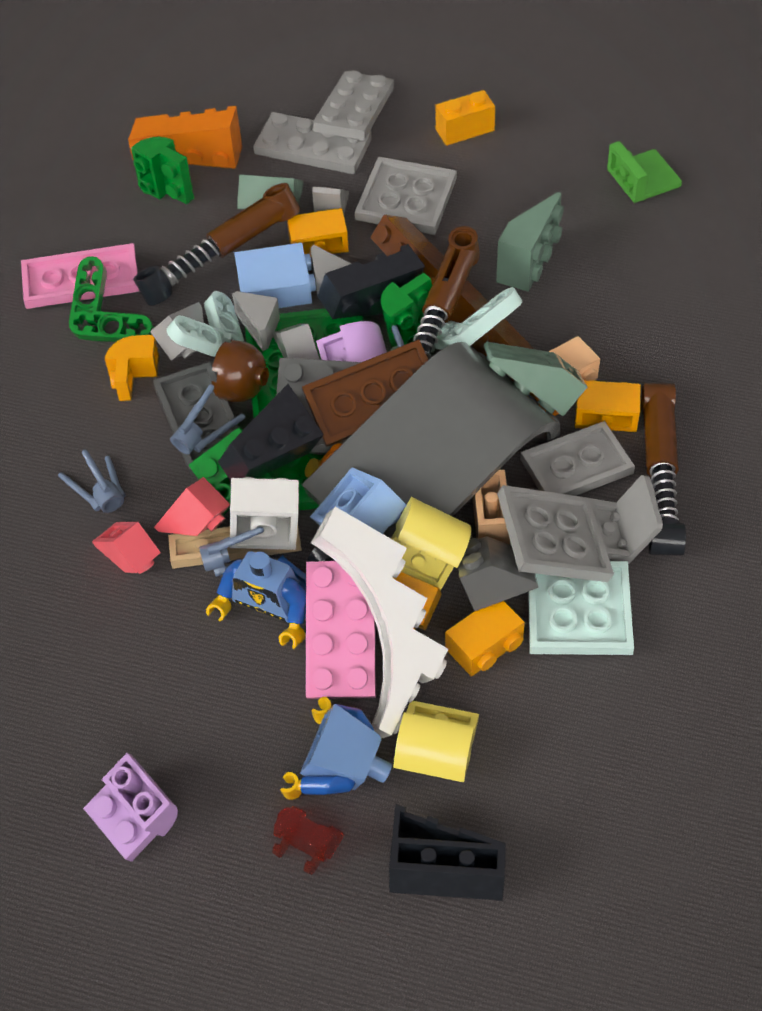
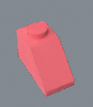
(195, 511)
(128, 547)

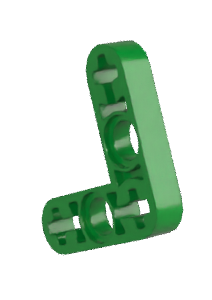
(92, 311)

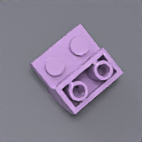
(353, 343)
(131, 808)

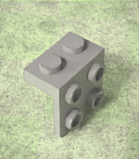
(629, 522)

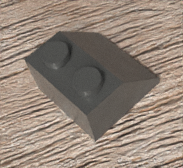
(491, 573)

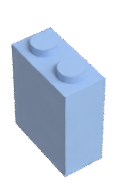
(277, 273)

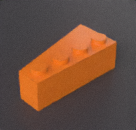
(203, 138)

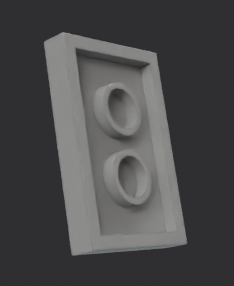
(578, 461)

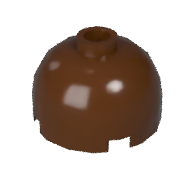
(239, 371)

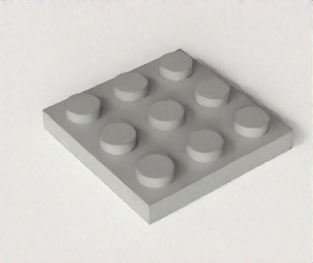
(407, 192)
(554, 534)

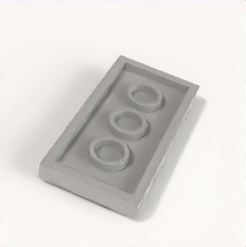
(353, 105)
(295, 141)

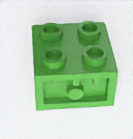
(641, 174)

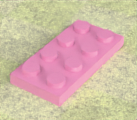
(53, 278)
(338, 635)

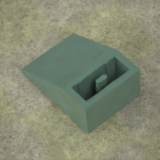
(528, 243)
(538, 372)

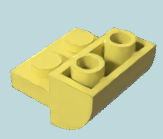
(432, 542)
(435, 741)

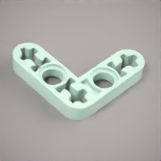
(480, 321)
(208, 338)

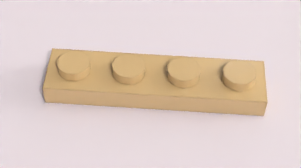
(186, 552)

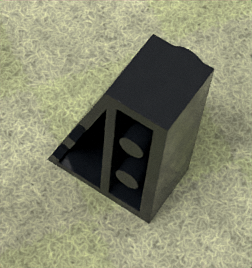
(358, 288)
(272, 438)
(444, 860)

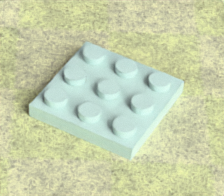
(581, 615)

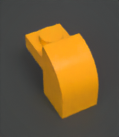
(130, 359)

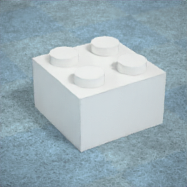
(265, 505)

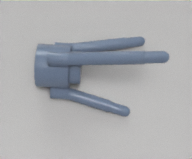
(189, 434)
(106, 494)
(216, 554)

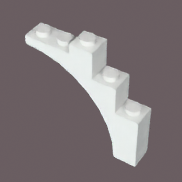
(407, 654)

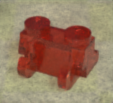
(305, 836)

